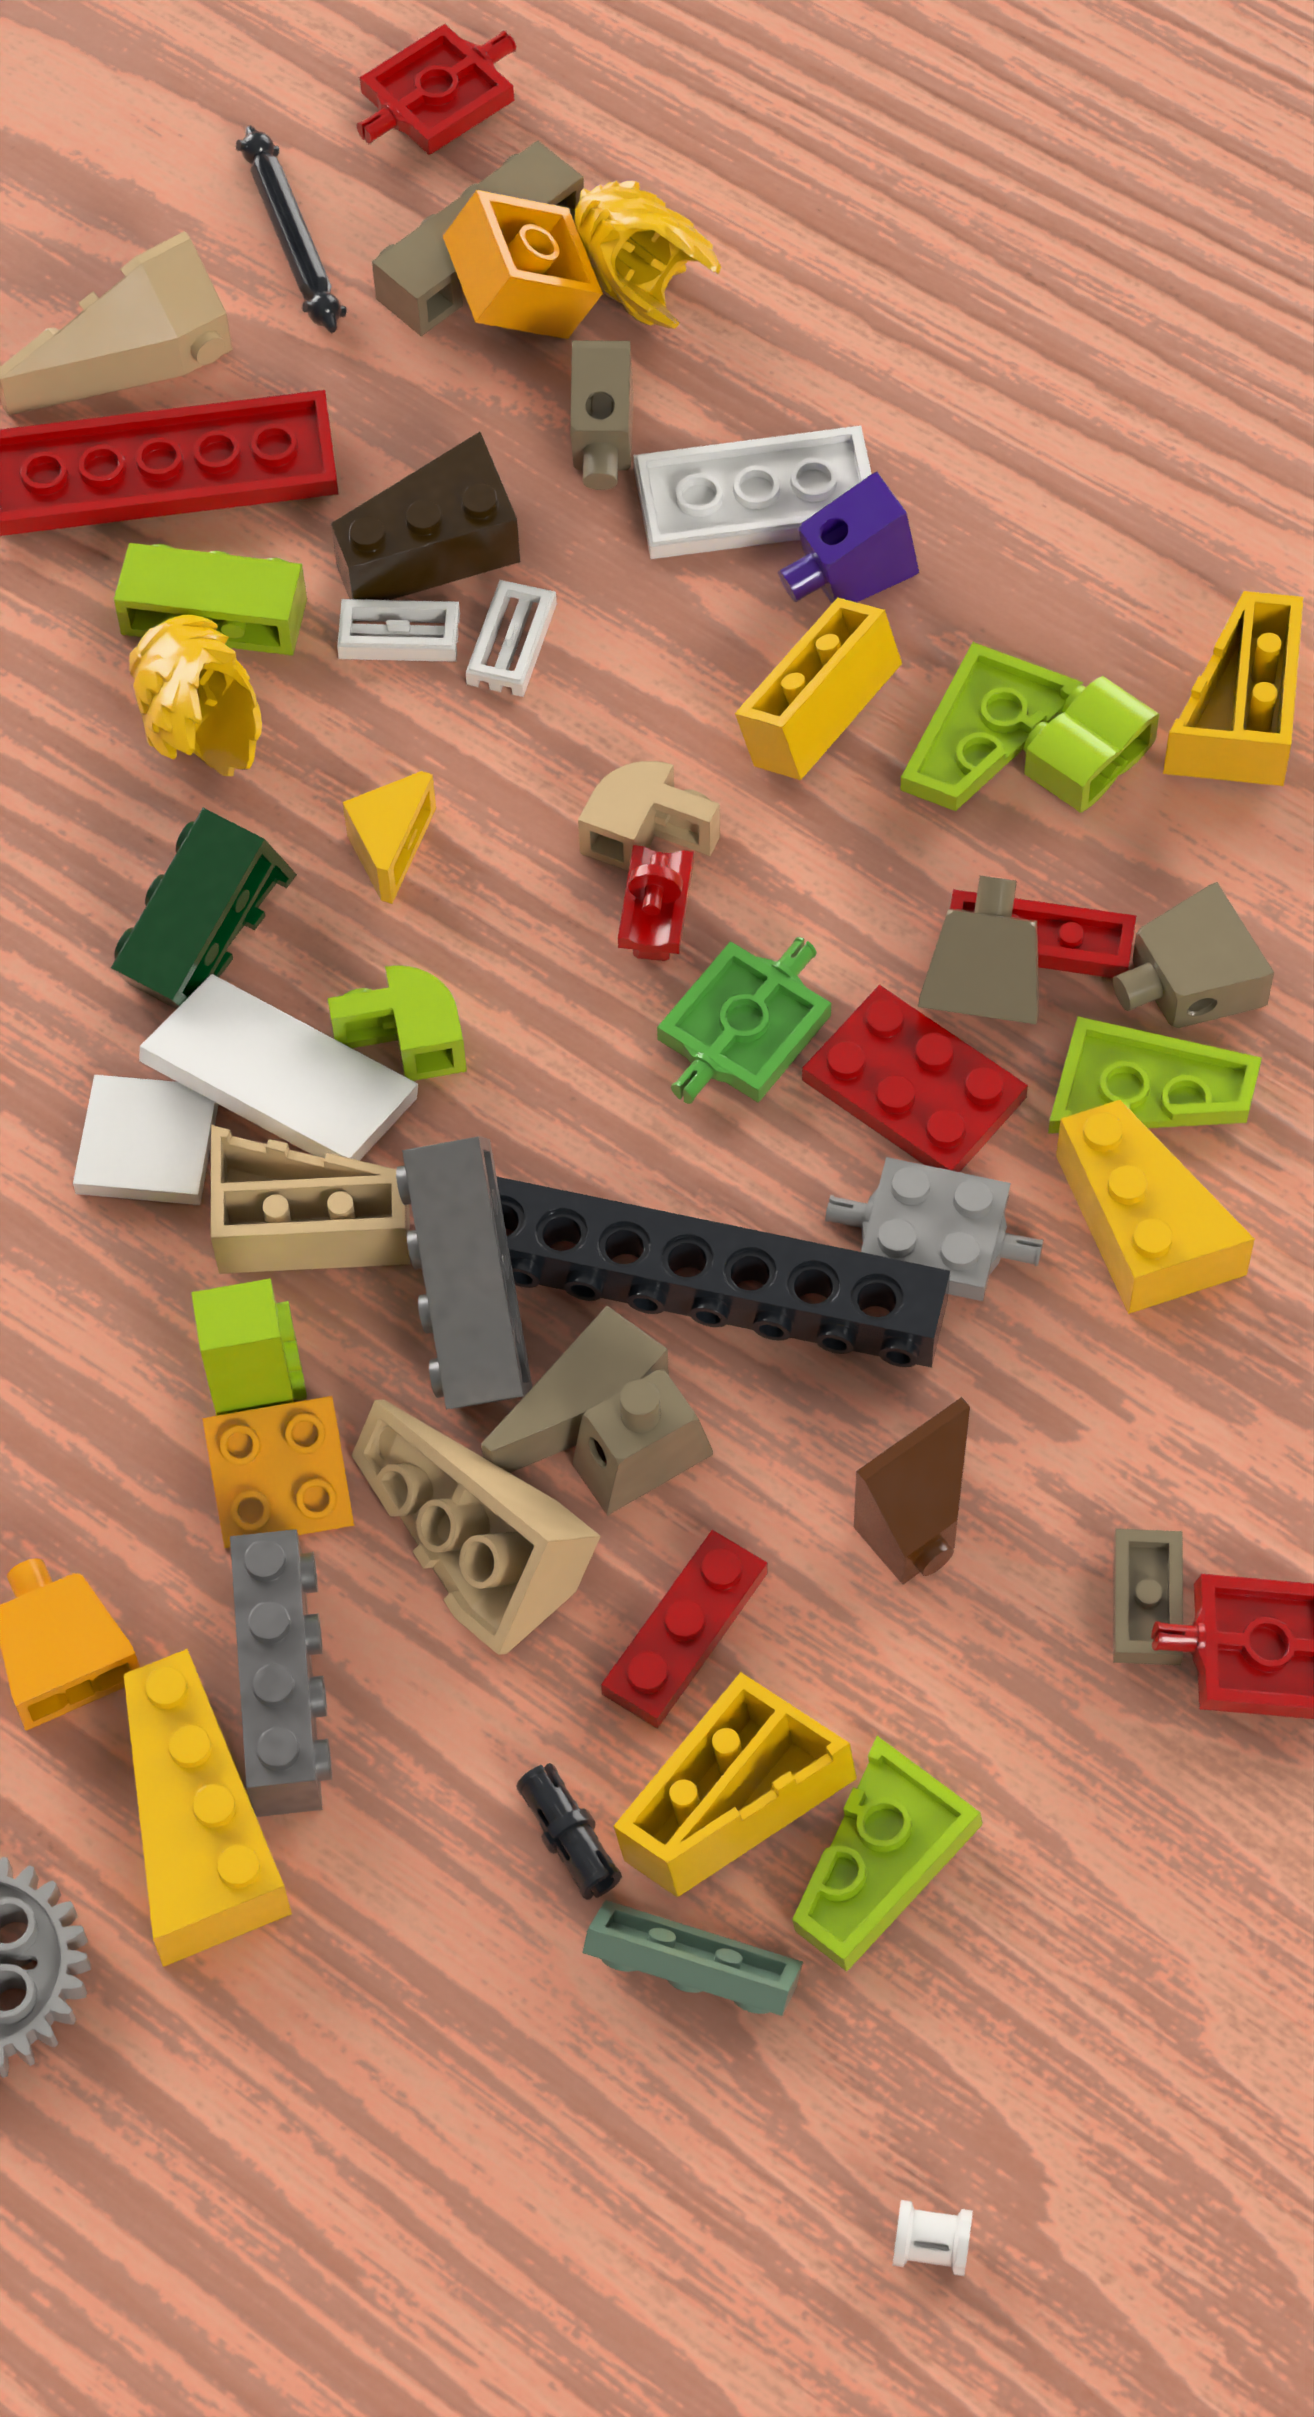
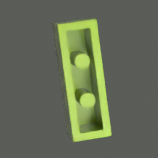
(247, 597)
(248, 1347)

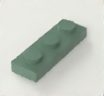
(692, 1958)

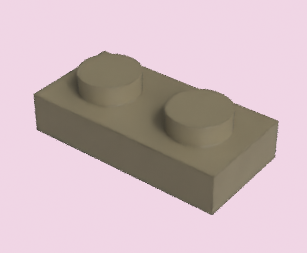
(1146, 1591)

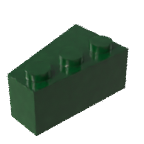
(199, 908)

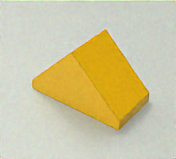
(389, 827)

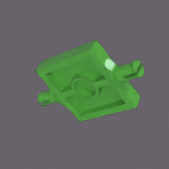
(744, 1021)

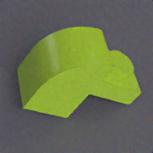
(414, 1011)

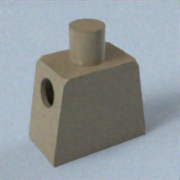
(601, 410)
(986, 959)
(1196, 963)
(643, 1436)

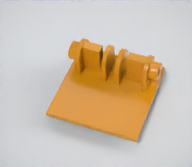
(278, 1469)

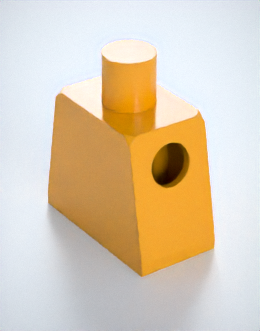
(59, 1644)

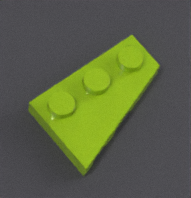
(982, 724)

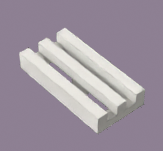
(397, 637)
(500, 674)

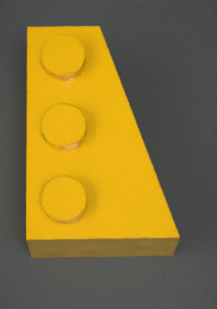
(1245, 699)
(1147, 1210)
(731, 1786)

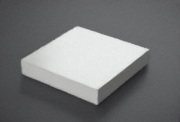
(145, 1141)

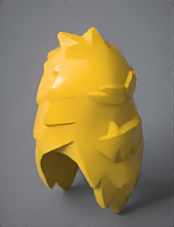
(638, 247)
(195, 694)

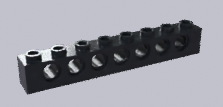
(725, 1256)

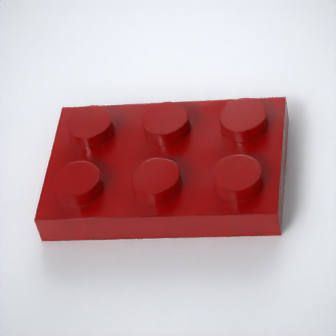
(914, 1082)

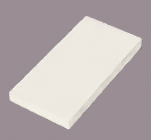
(744, 489)
(278, 1071)

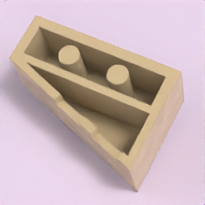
(301, 1209)

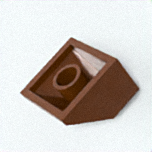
(913, 1493)

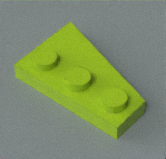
(1154, 1076)
(886, 1851)

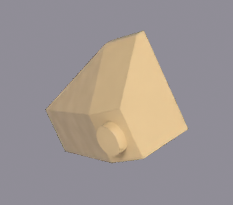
(140, 332)
(487, 1535)

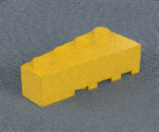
(198, 1830)

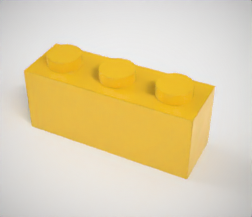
(818, 688)

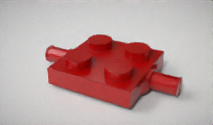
(437, 88)
(1249, 1645)

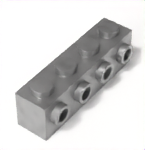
(465, 1273)
(276, 1673)

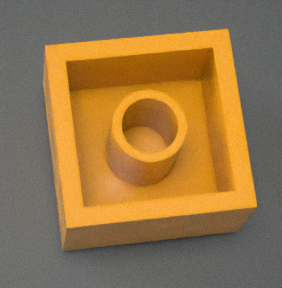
(522, 264)

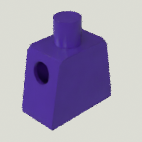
(854, 546)

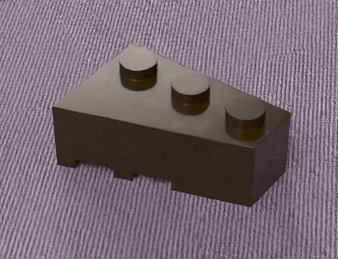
(429, 528)

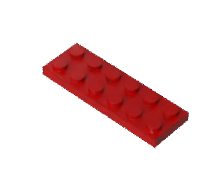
(166, 462)

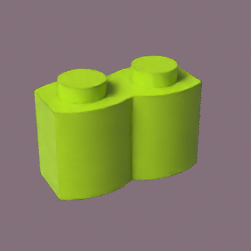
(1090, 743)

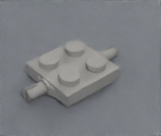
(938, 1222)

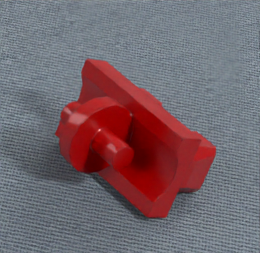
(655, 903)

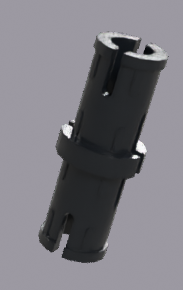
(568, 1831)

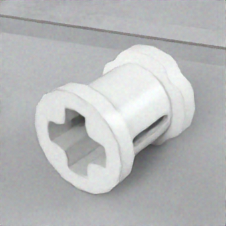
(932, 2238)

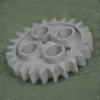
(51, 1944)

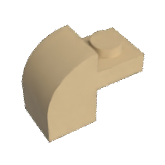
(642, 803)

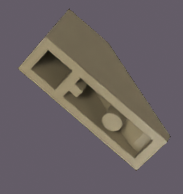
(587, 1373)

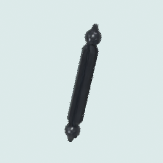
(291, 229)

